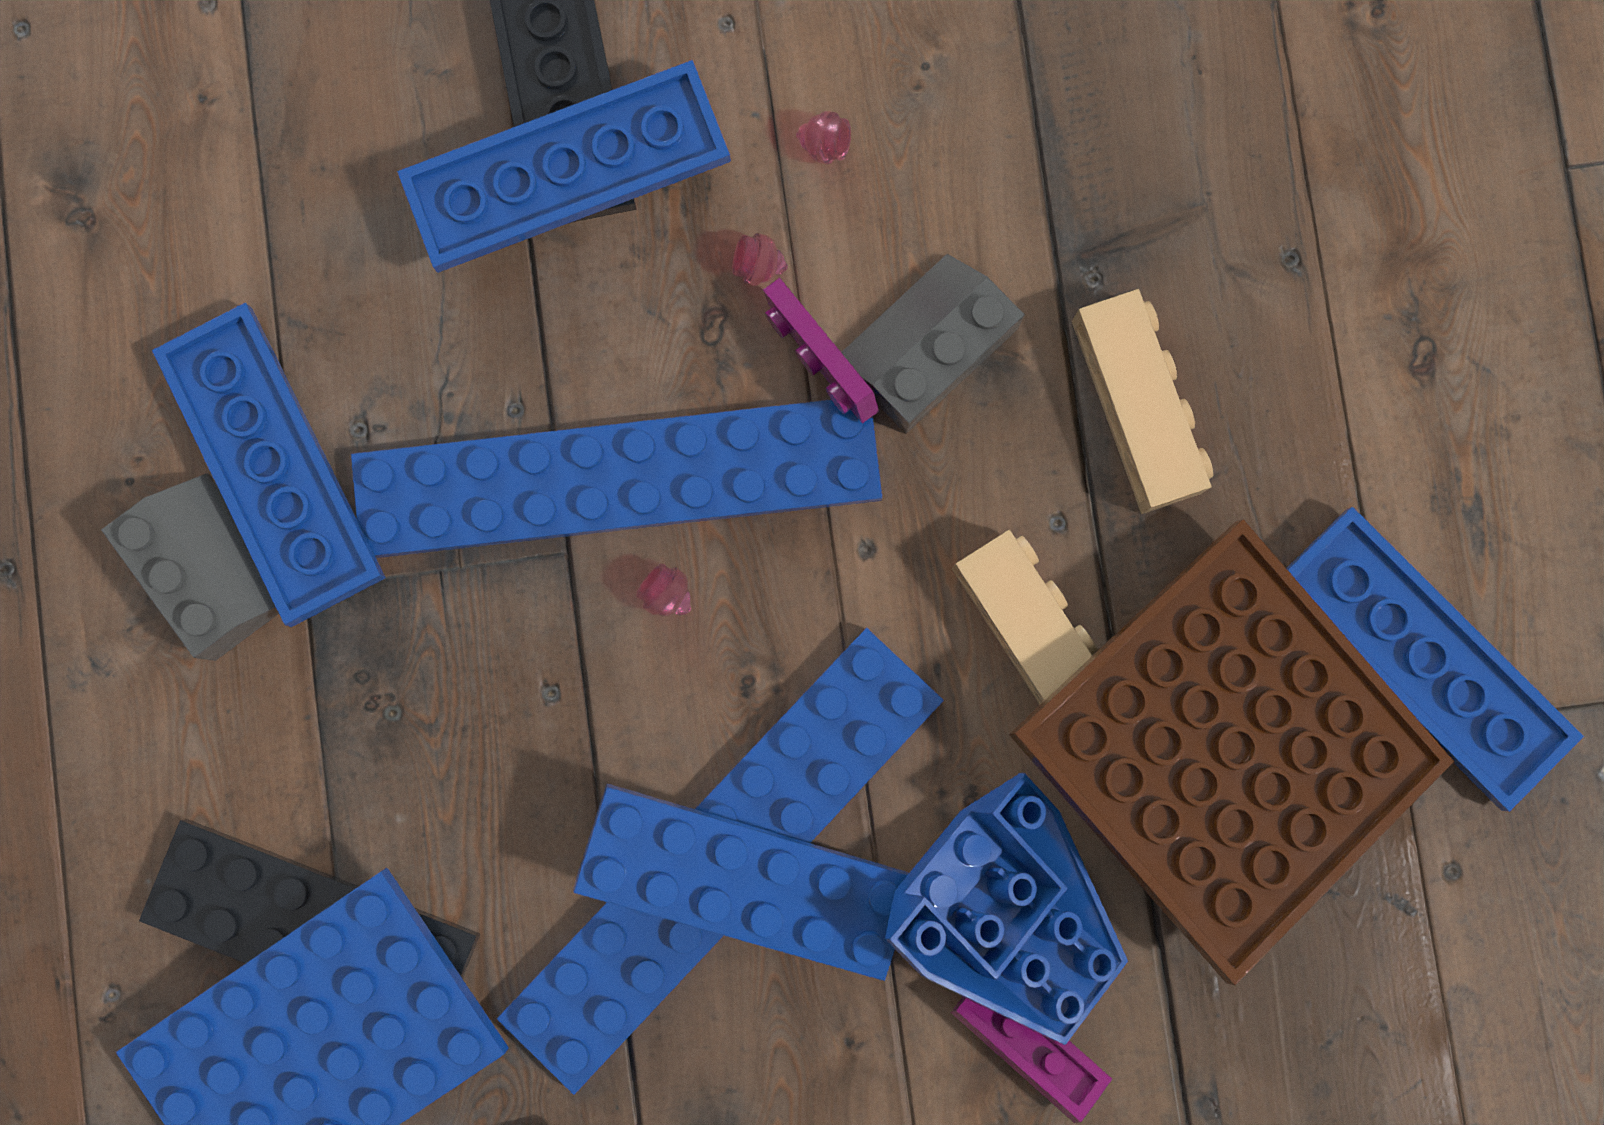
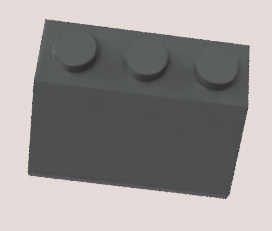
(932, 339)
(194, 566)

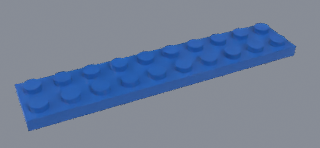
(614, 477)
(785, 785)

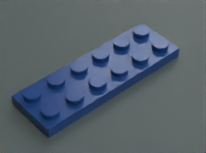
(564, 166)
(268, 465)
(1435, 661)
(739, 881)

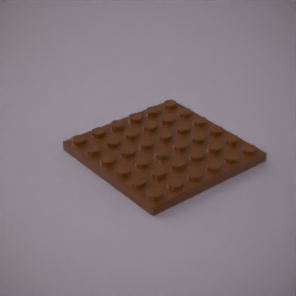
(1233, 751)

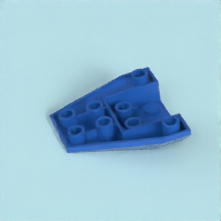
(1009, 914)

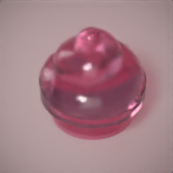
(826, 137)
(757, 259)
(665, 592)

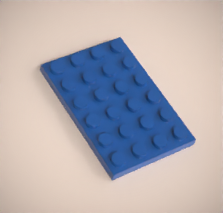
(323, 1028)

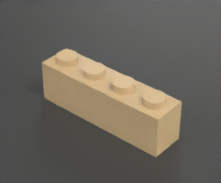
(1141, 401)
(1025, 613)

